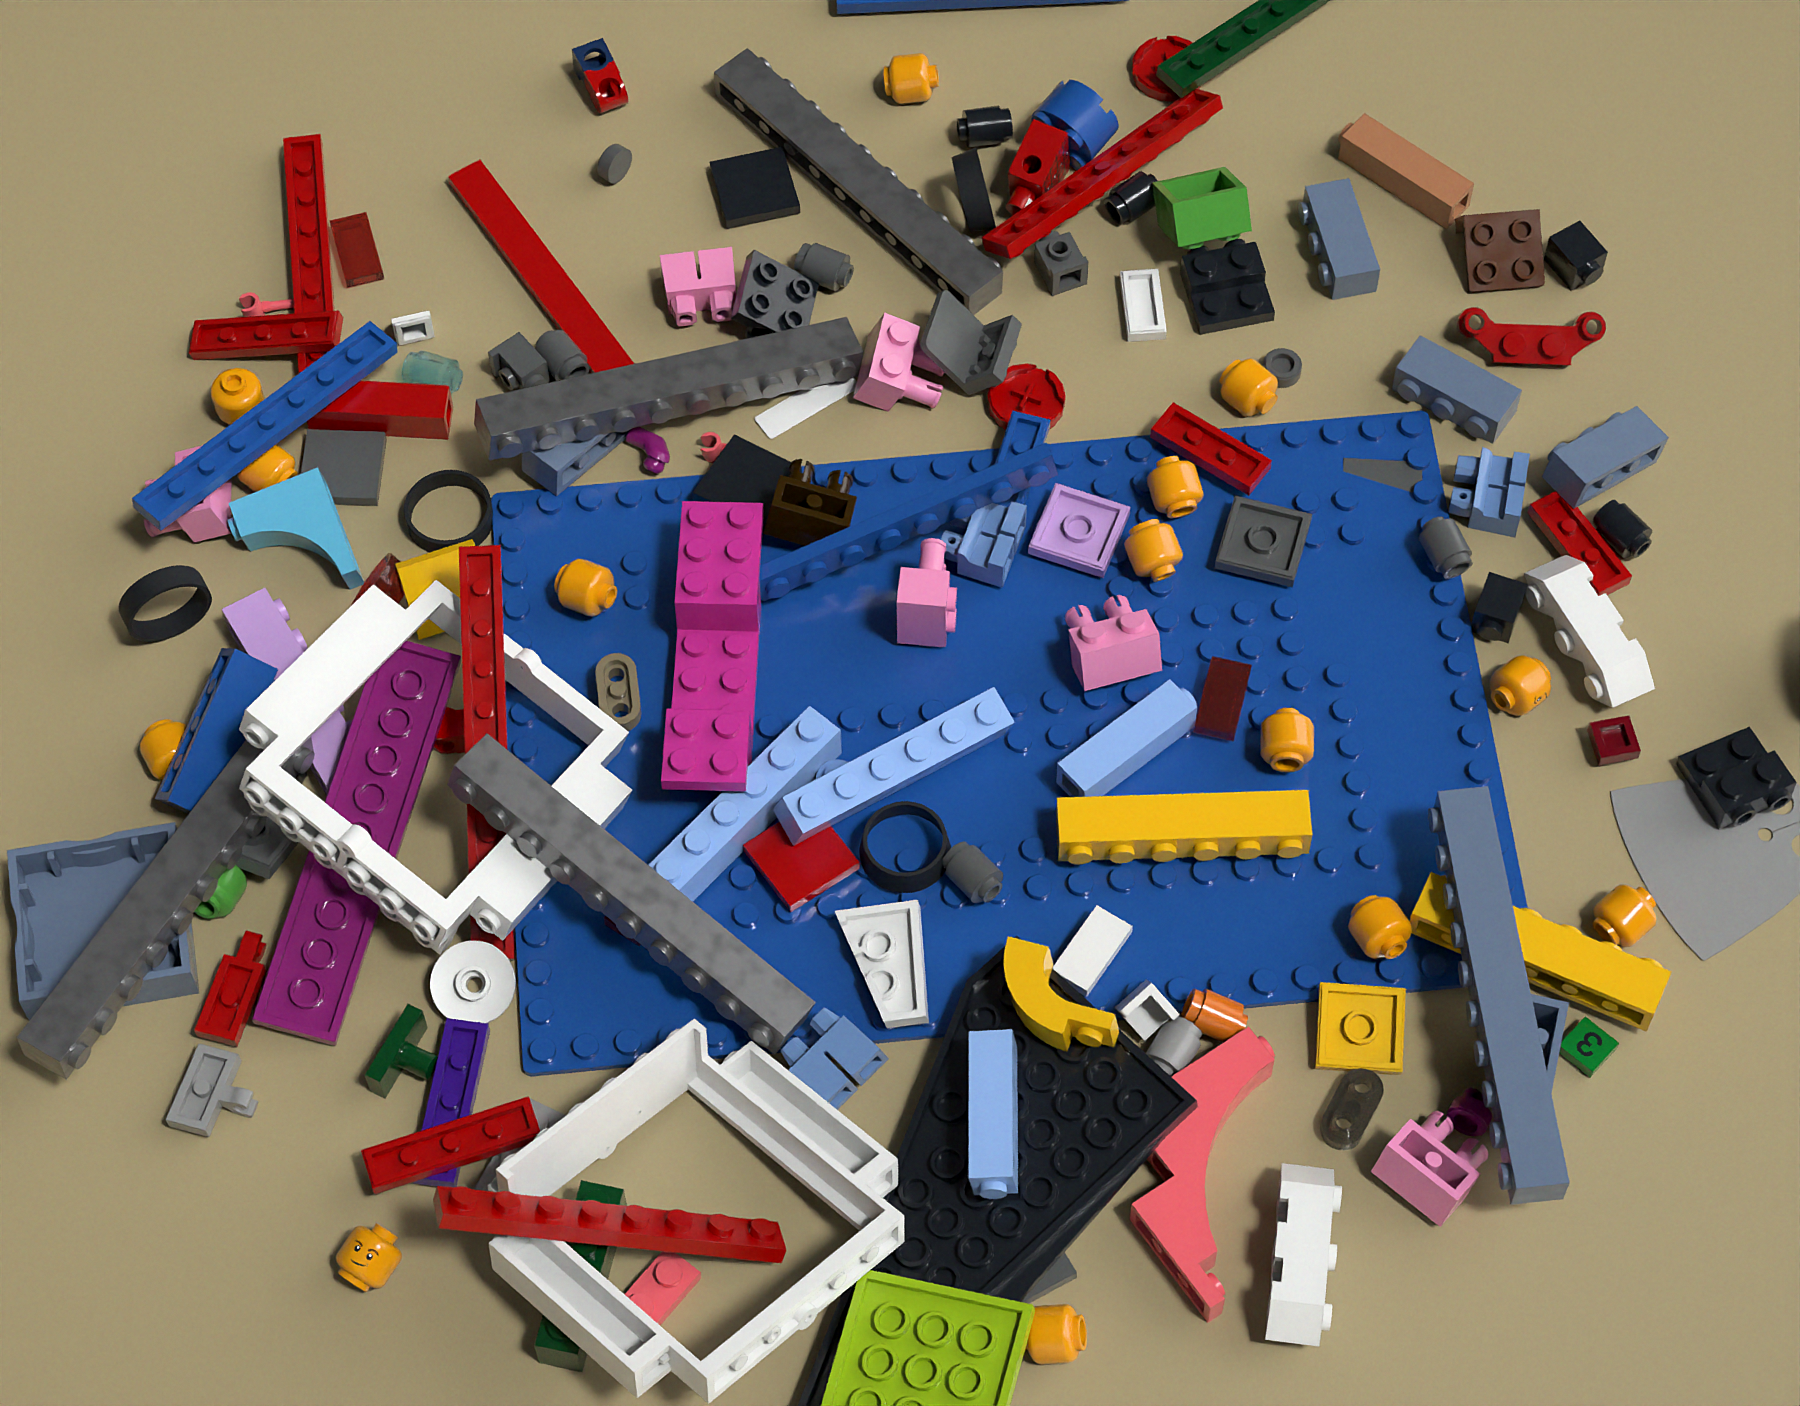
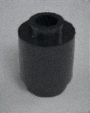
(984, 126)
(1131, 198)
(1623, 529)

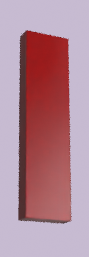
(265, 335)
(451, 1145)

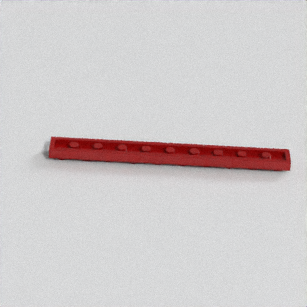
(483, 690)

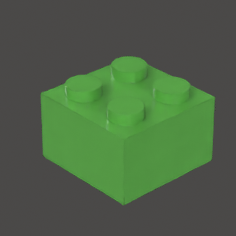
(1202, 207)

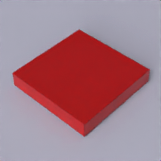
(803, 869)

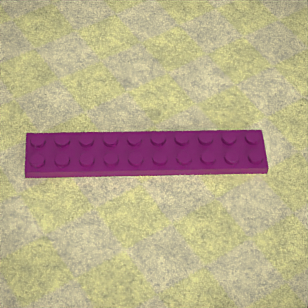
(377, 790)

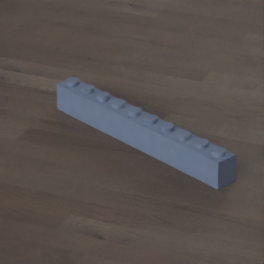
(1499, 997)

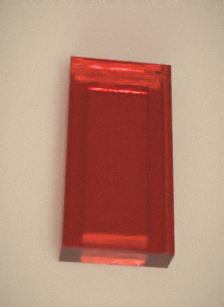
(356, 249)
(1222, 698)

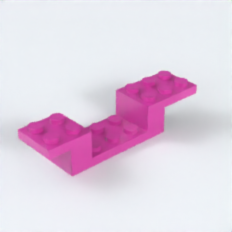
(716, 647)

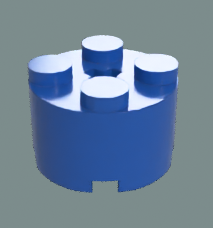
(1077, 111)

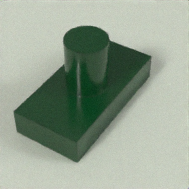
(401, 1053)

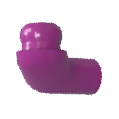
(654, 447)

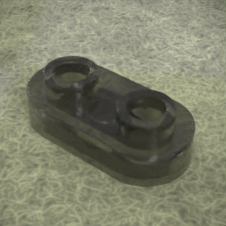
(1352, 1106)

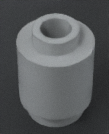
(1175, 1045)

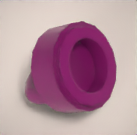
(1469, 1113)

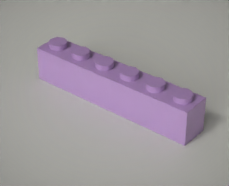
(262, 632)

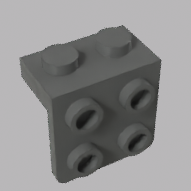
(966, 349)

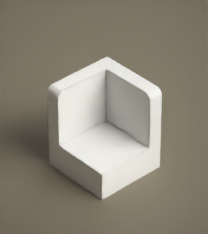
(1146, 1009)

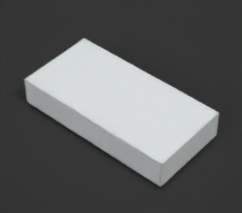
(1142, 305)
(1092, 950)

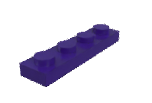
(455, 1082)

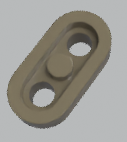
(621, 694)

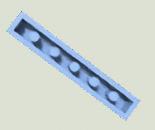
(893, 766)
(738, 816)

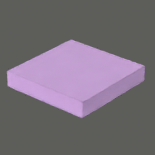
(1079, 530)

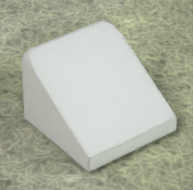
(413, 328)

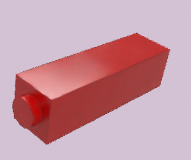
(390, 408)

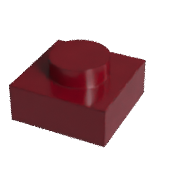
(1613, 740)

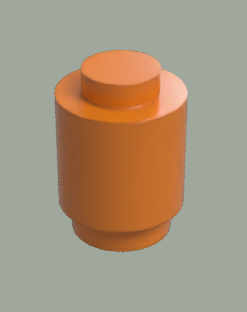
(1214, 1014)

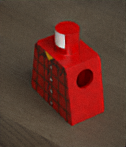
(1038, 165)

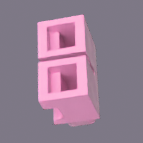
(689, 294)

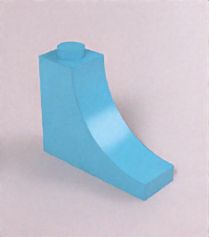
(296, 515)

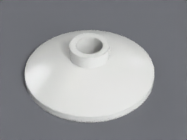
(458, 967)

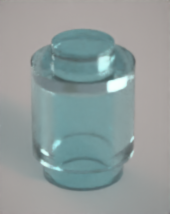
(432, 369)

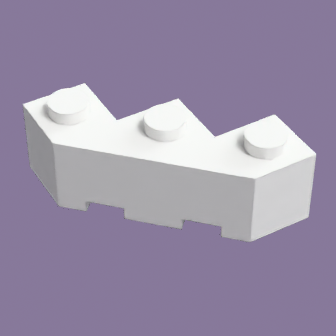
(1589, 630)
(1302, 1255)

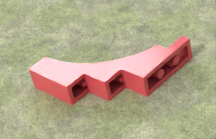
(1175, 1213)

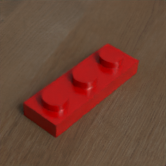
(1210, 448)
(1576, 537)

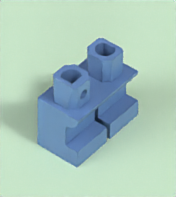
(1497, 492)
(988, 542)
(844, 1044)

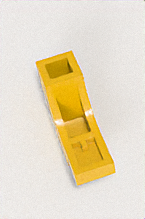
(1042, 1010)

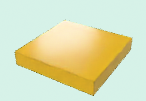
(421, 571)
(1360, 1028)

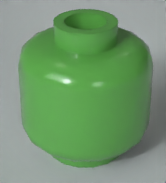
(226, 896)

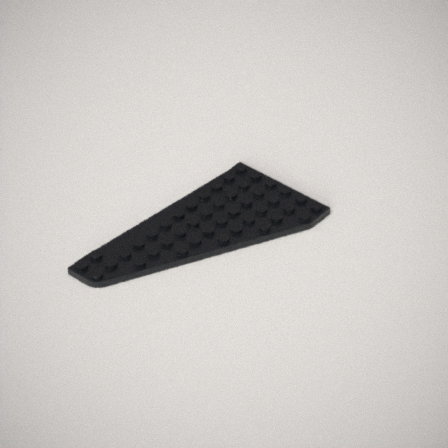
(1081, 1136)

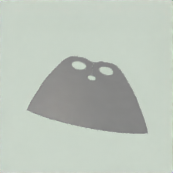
(1707, 878)

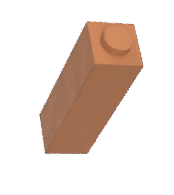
(1405, 170)

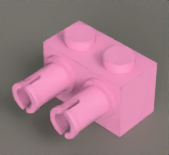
(887, 364)
(204, 519)
(926, 600)
(1115, 647)
(1427, 1170)

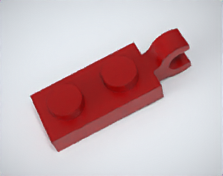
(233, 992)

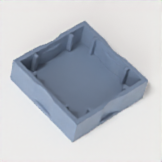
(66, 896)

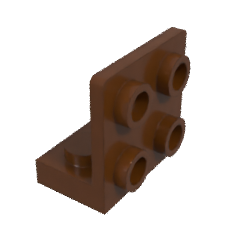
(1502, 250)

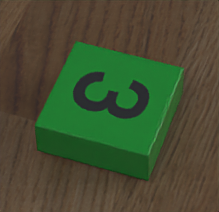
(1588, 1046)

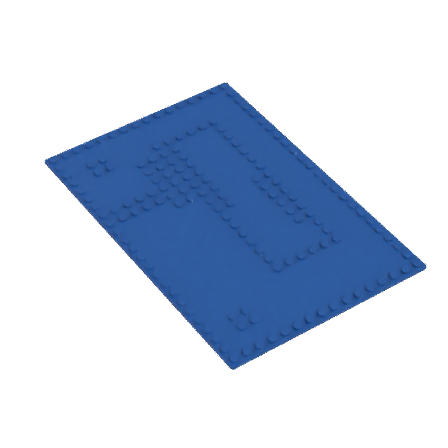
(1357, 645)

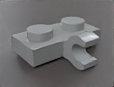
(207, 1090)

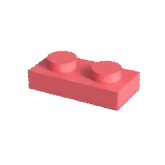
(663, 1285)

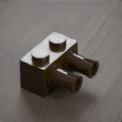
(808, 511)

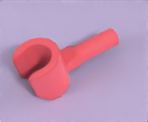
(255, 307)
(712, 440)

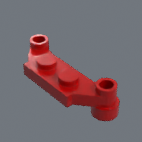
(1531, 342)

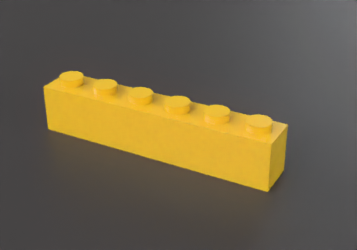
(1183, 826)
(1562, 960)

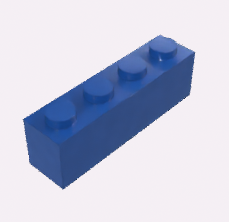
(214, 727)

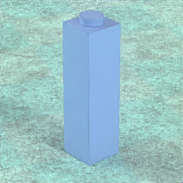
(1128, 742)
(993, 1113)

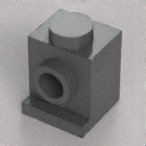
(1060, 262)
(518, 363)

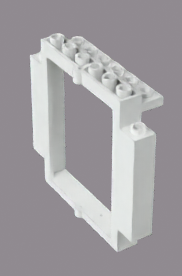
(316, 686)
(776, 1115)

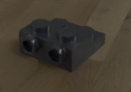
(1226, 286)
(1737, 778)

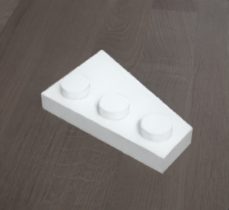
(891, 958)

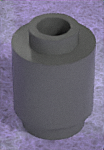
(824, 265)
(562, 355)
(1445, 547)
(973, 872)

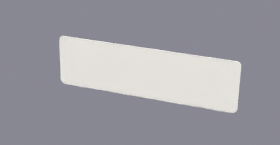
(802, 406)

